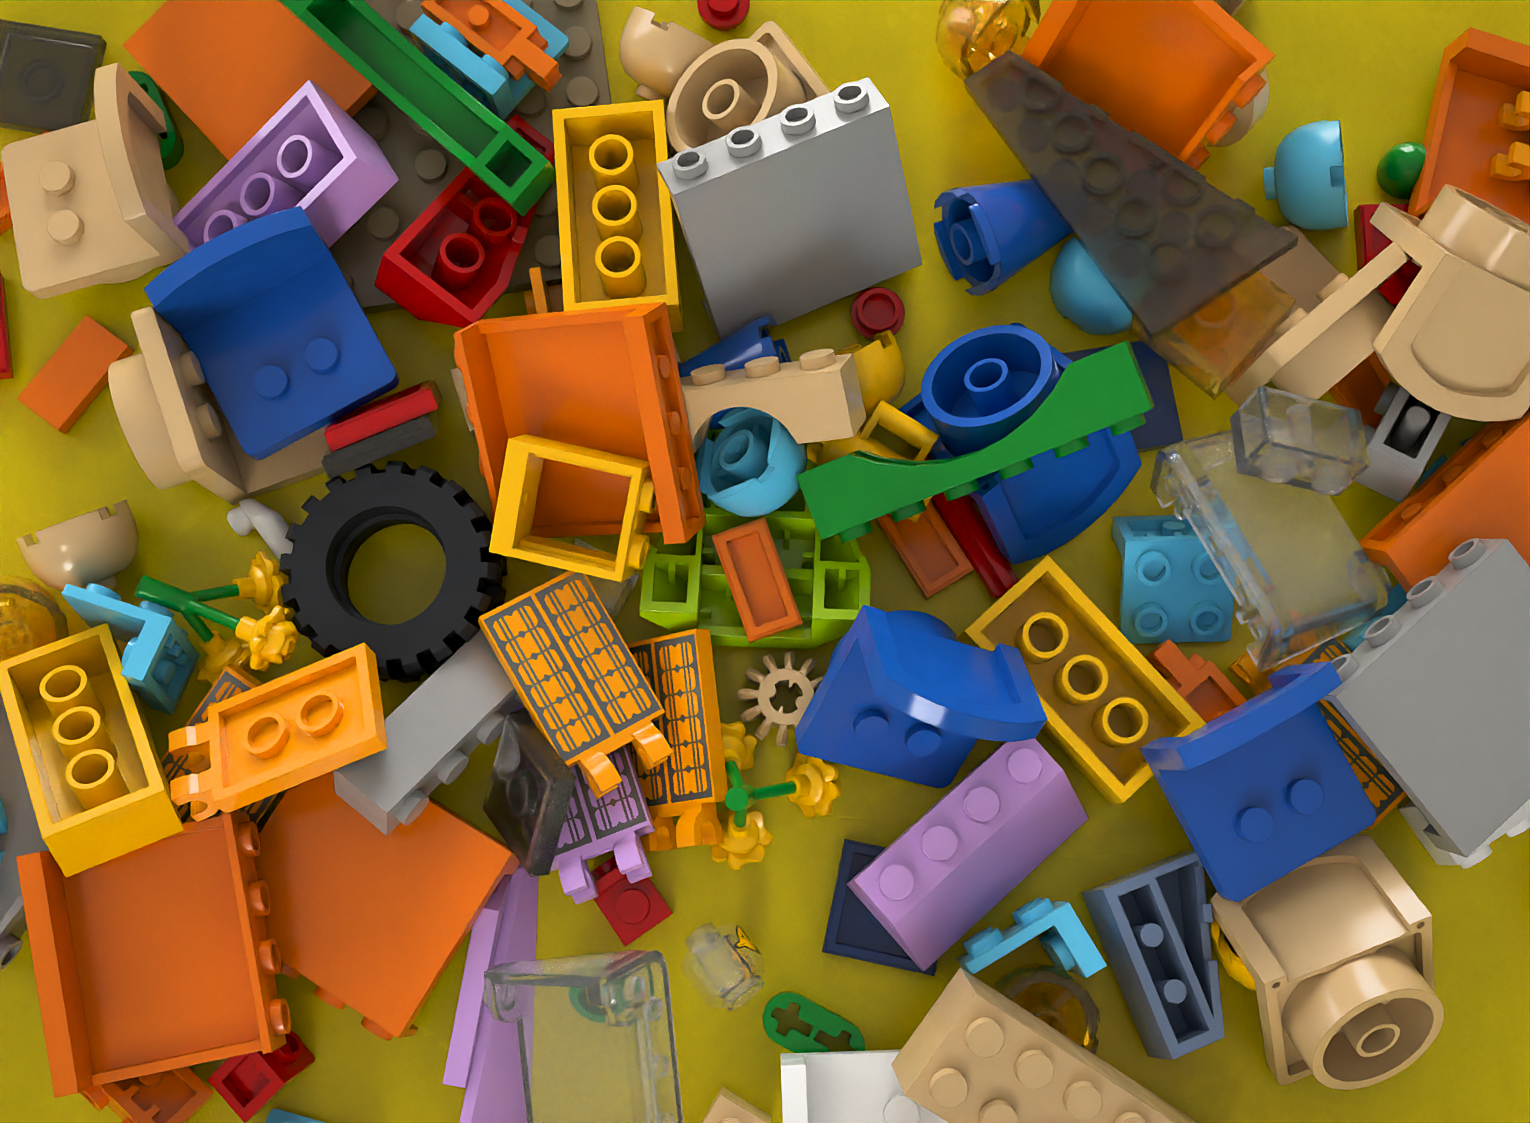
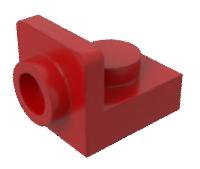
(628, 906)
(256, 1078)

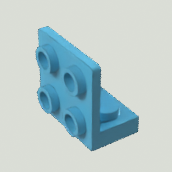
(483, 76)
(1169, 583)
(157, 651)
(1064, 942)

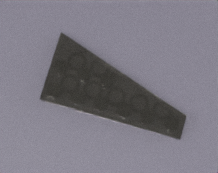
(1133, 207)

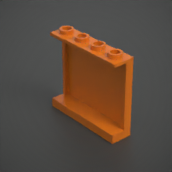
(239, 64)
(1154, 66)
(1461, 131)
(593, 383)
(1471, 495)
(371, 910)
(154, 956)

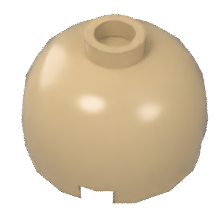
(657, 53)
(83, 548)

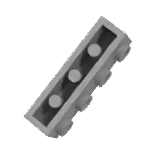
(1400, 442)
(431, 737)

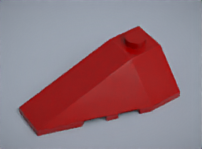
(460, 248)

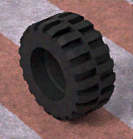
(345, 521)

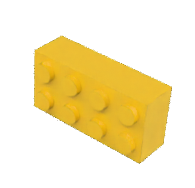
(616, 208)
(1089, 678)
(86, 751)

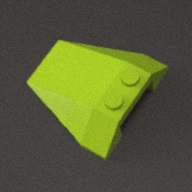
(690, 591)

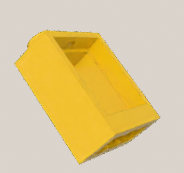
(518, 501)

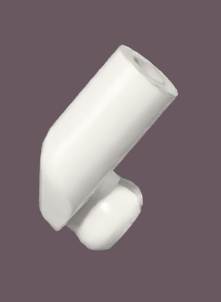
(269, 524)

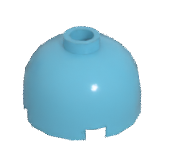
(1310, 177)
(1085, 294)
(750, 463)

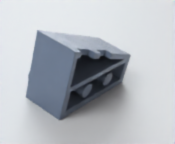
(1162, 952)

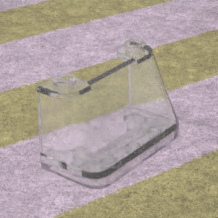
(1275, 546)
(592, 1036)

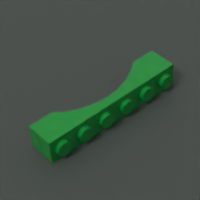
(430, 98)
(1088, 397)

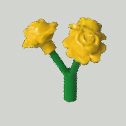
(256, 641)
(809, 784)

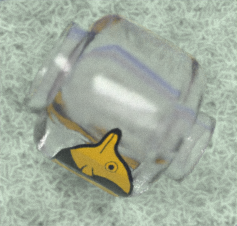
(723, 966)

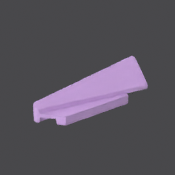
(482, 1050)

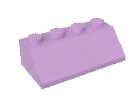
(301, 157)
(970, 849)

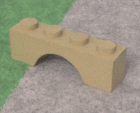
(810, 396)

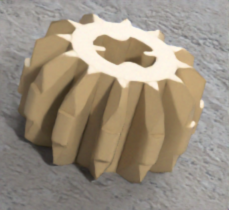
(767, 694)

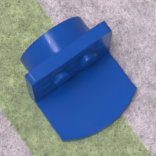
(274, 330)
(982, 393)
(915, 699)
(1263, 783)

